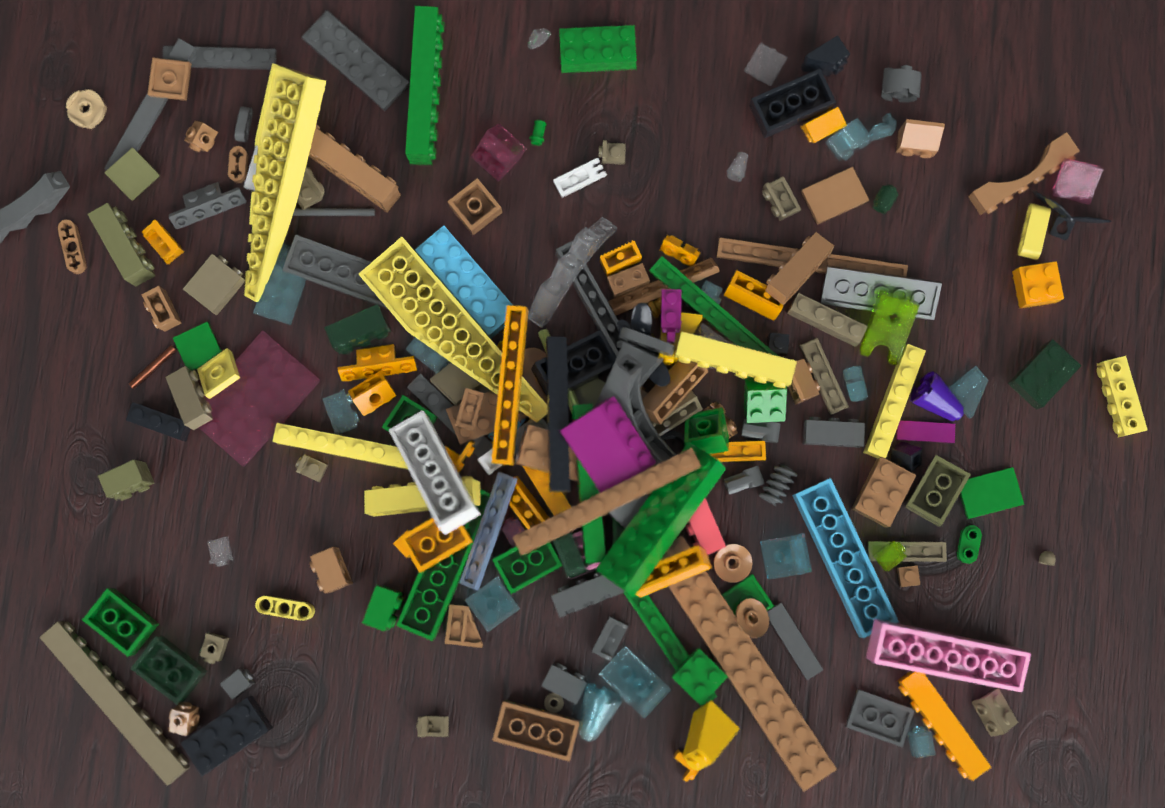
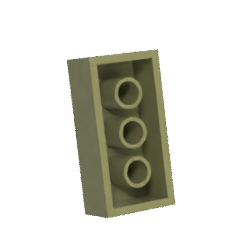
(121, 244)

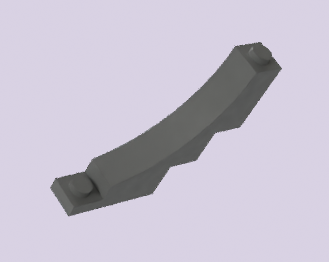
(38, 200)

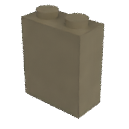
(214, 283)

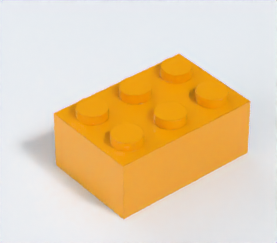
(430, 545)

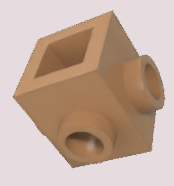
(200, 137)
(184, 719)

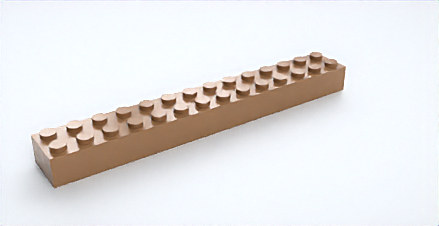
(751, 676)

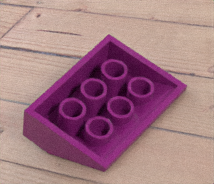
(608, 445)

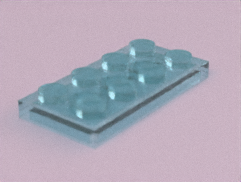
(280, 293)

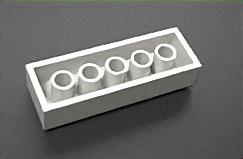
(434, 472)

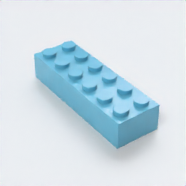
(465, 280)

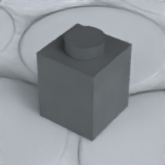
(238, 682)

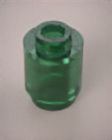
(885, 199)

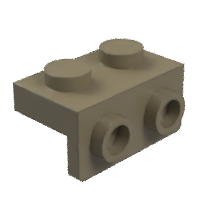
(781, 198)
(995, 712)

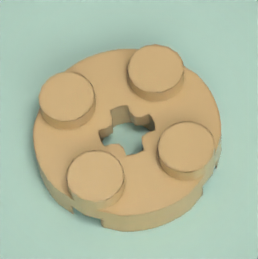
(90, 118)

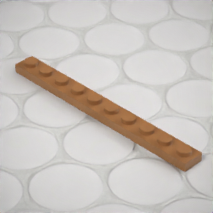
(776, 255)
(606, 501)

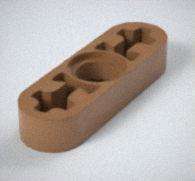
(79, 250)

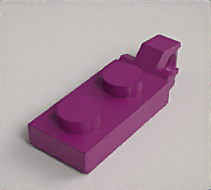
(671, 313)

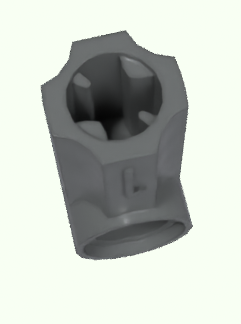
(764, 430)
(747, 479)

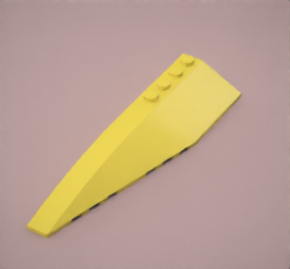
(281, 159)
(439, 320)

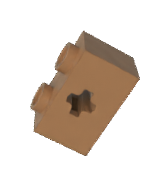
(628, 280)

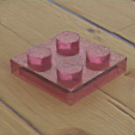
(1077, 181)

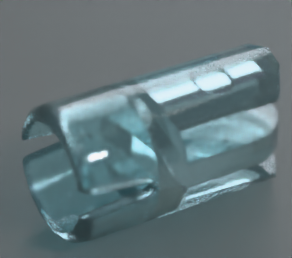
(855, 383)

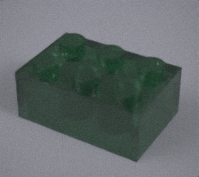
(358, 330)
(1044, 374)
(169, 669)

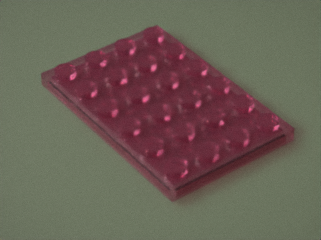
(264, 395)

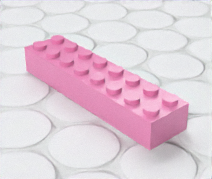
(947, 655)

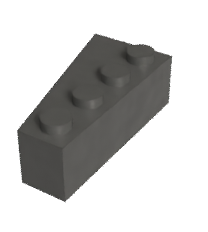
(584, 594)

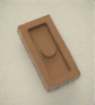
(469, 409)

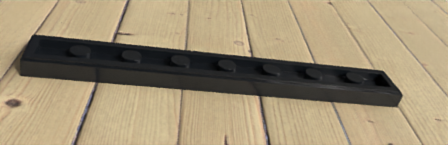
(557, 414)

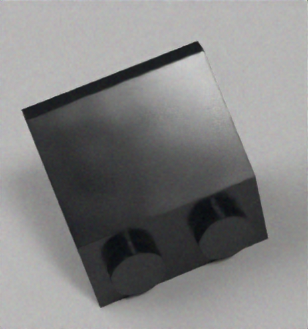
(828, 57)

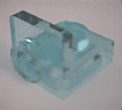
(883, 130)

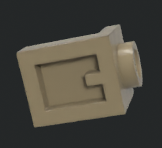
(612, 153)
(311, 468)

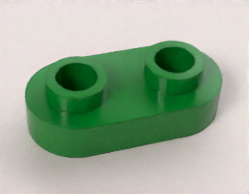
(967, 543)

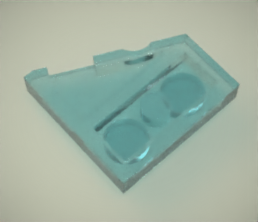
(970, 390)

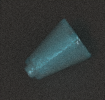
(597, 710)

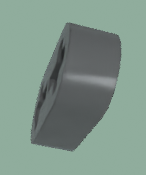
(243, 124)

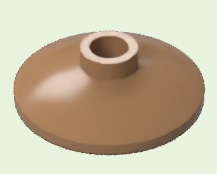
(741, 566)
(752, 618)

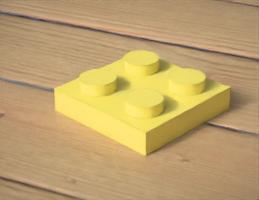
(218, 373)

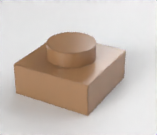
(908, 576)

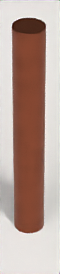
(152, 367)

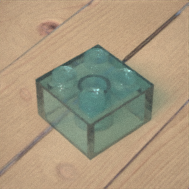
(492, 604)

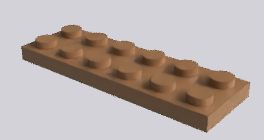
(487, 414)

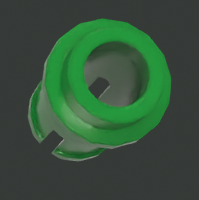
(538, 133)

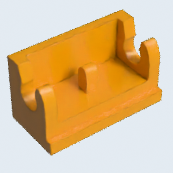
(824, 125)
(162, 242)

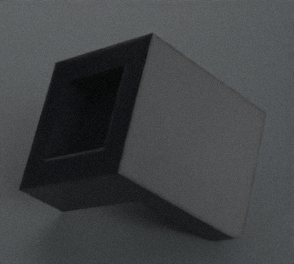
(906, 456)

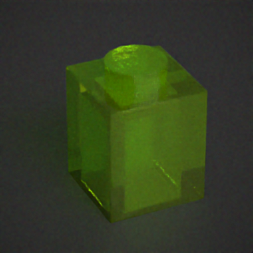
(890, 555)

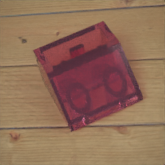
(498, 152)

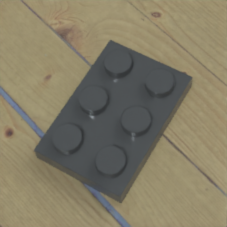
(879, 718)

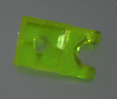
(888, 331)

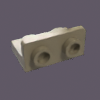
(310, 191)

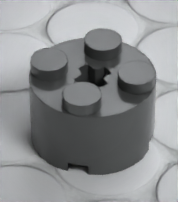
(901, 84)

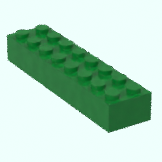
(424, 85)
(659, 524)
(437, 585)

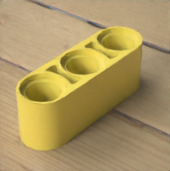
(1034, 231)
(275, 608)

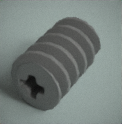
(778, 484)

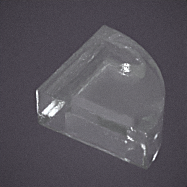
(538, 38)

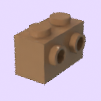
(161, 308)

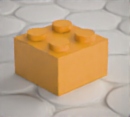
(1038, 284)

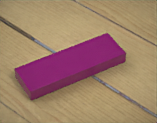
(925, 431)

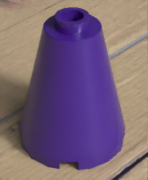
(936, 397)

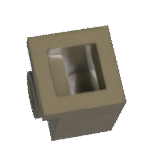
(219, 643)

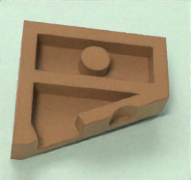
(462, 627)

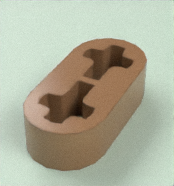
(233, 164)

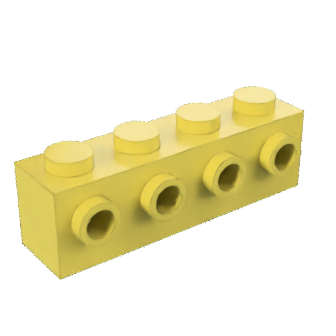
(1121, 396)

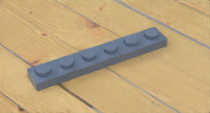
(488, 531)

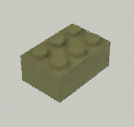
(938, 491)

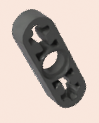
(647, 341)

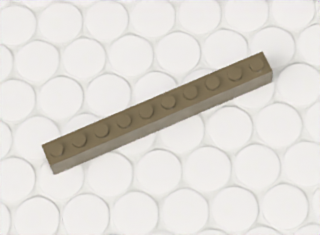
(115, 702)

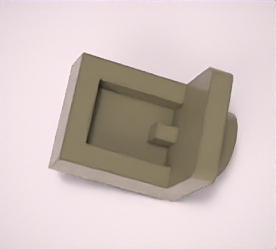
(433, 726)

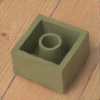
(126, 479)

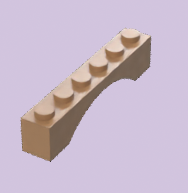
(993, 193)

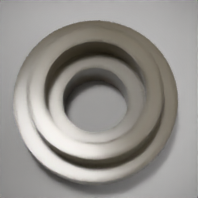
(551, 696)

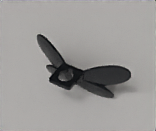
(1063, 215)
(641, 322)

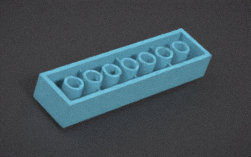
(844, 556)

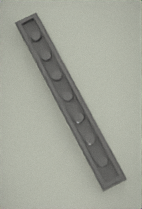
(148, 111)

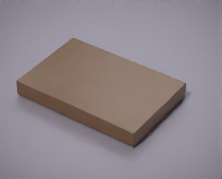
(835, 195)

